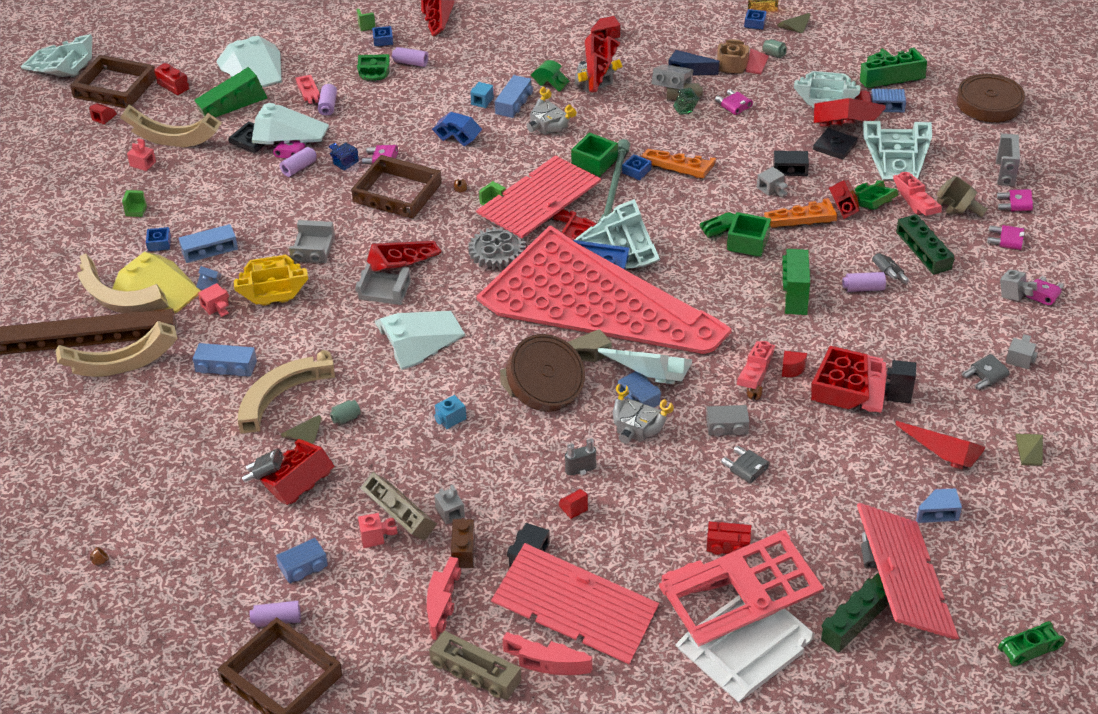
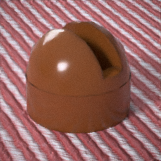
(462, 188)
(755, 392)
(98, 556)

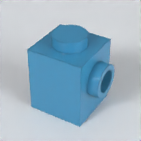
(482, 94)
(450, 412)

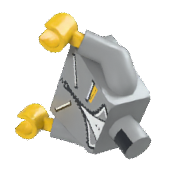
(581, 76)
(548, 117)
(636, 419)

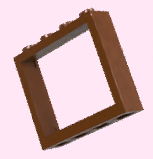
(82, 90)
(402, 169)
(244, 656)

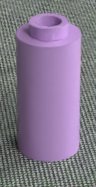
(410, 56)
(327, 99)
(298, 161)
(864, 282)
(265, 613)

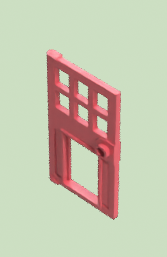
(743, 578)

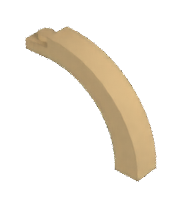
(171, 135)
(120, 301)
(126, 359)
(275, 383)

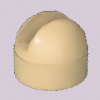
(321, 356)

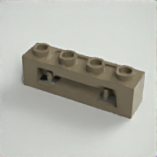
(398, 506)
(475, 666)

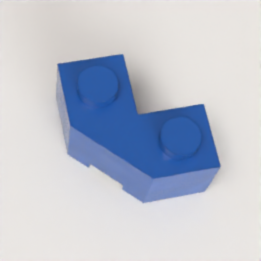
(458, 125)

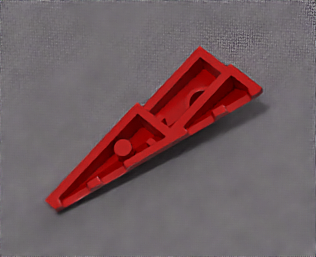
(598, 58)

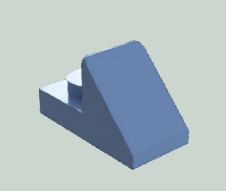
(207, 278)

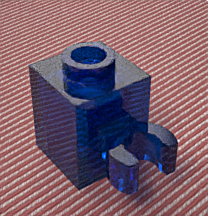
(344, 155)

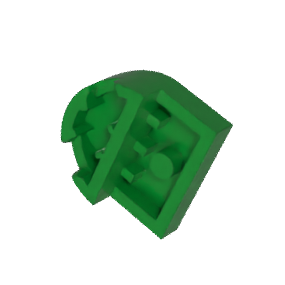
(373, 66)
(874, 195)

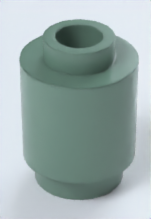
(774, 48)
(345, 412)

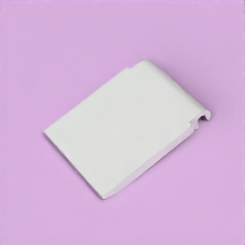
(750, 654)

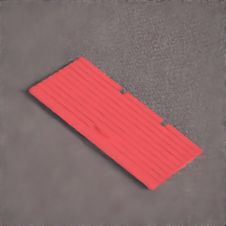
(538, 198)
(905, 574)
(576, 603)

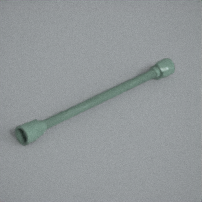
(623, 149)

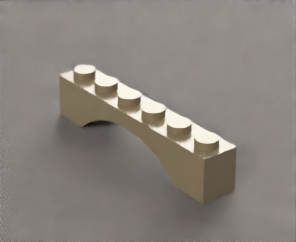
(586, 347)

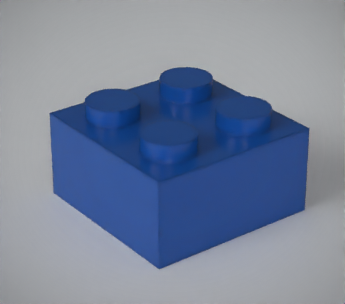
(755, 19)
(382, 36)
(636, 167)
(158, 239)

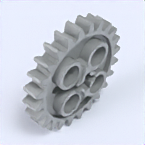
(495, 248)

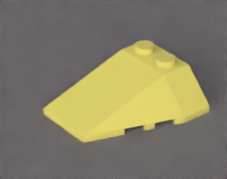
(155, 269)

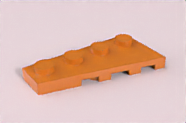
(678, 162)
(807, 215)

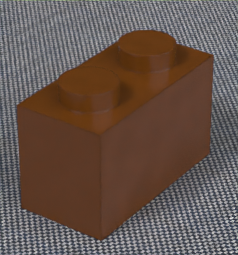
(463, 542)

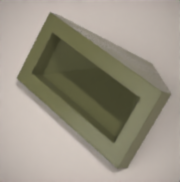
(795, 24)
(305, 431)
(1030, 449)

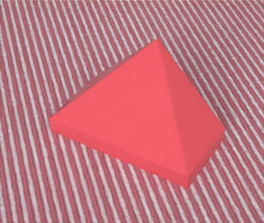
(756, 62)

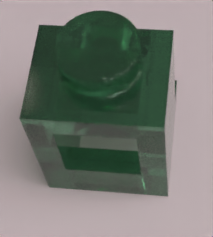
(685, 101)

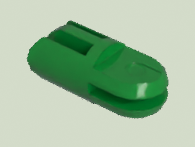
(717, 224)

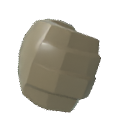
(959, 197)

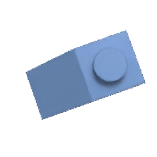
(940, 507)

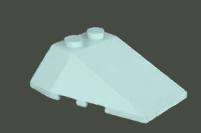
(256, 54)
(62, 60)
(825, 87)
(284, 124)
(897, 149)
(625, 229)
(419, 334)
(657, 366)

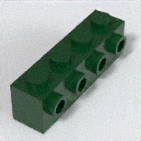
(925, 244)
(855, 614)

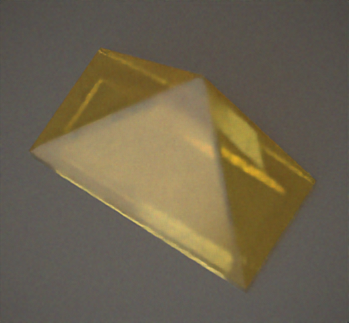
(763, 5)

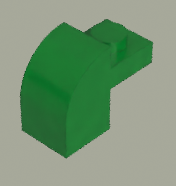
(550, 72)

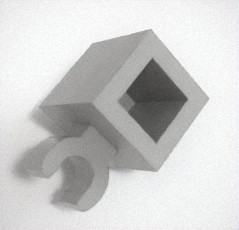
(771, 182)
(1015, 285)
(1022, 352)
(449, 505)

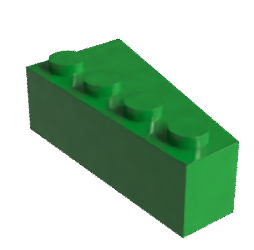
(893, 69)
(232, 94)
(796, 281)

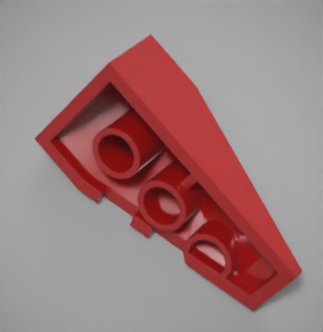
(437, 14)
(400, 254)
(949, 448)

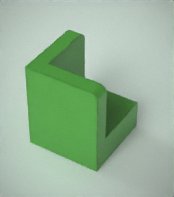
(365, 21)
(490, 191)
(134, 203)

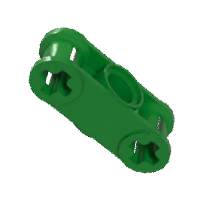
(1031, 643)

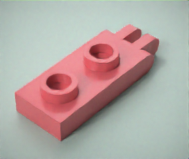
(308, 88)

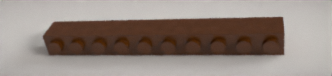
(81, 331)

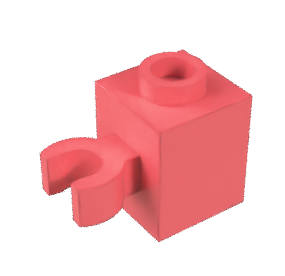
(141, 156)
(214, 300)
(373, 529)

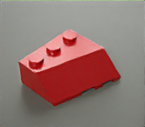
(845, 112)
(841, 379)
(298, 472)

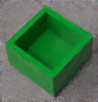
(594, 154)
(748, 234)

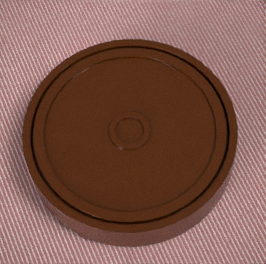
(990, 97)
(545, 372)

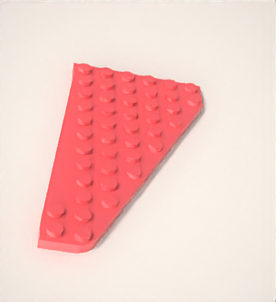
(580, 291)

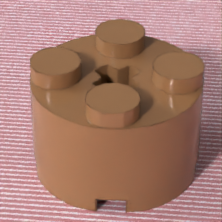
(733, 56)

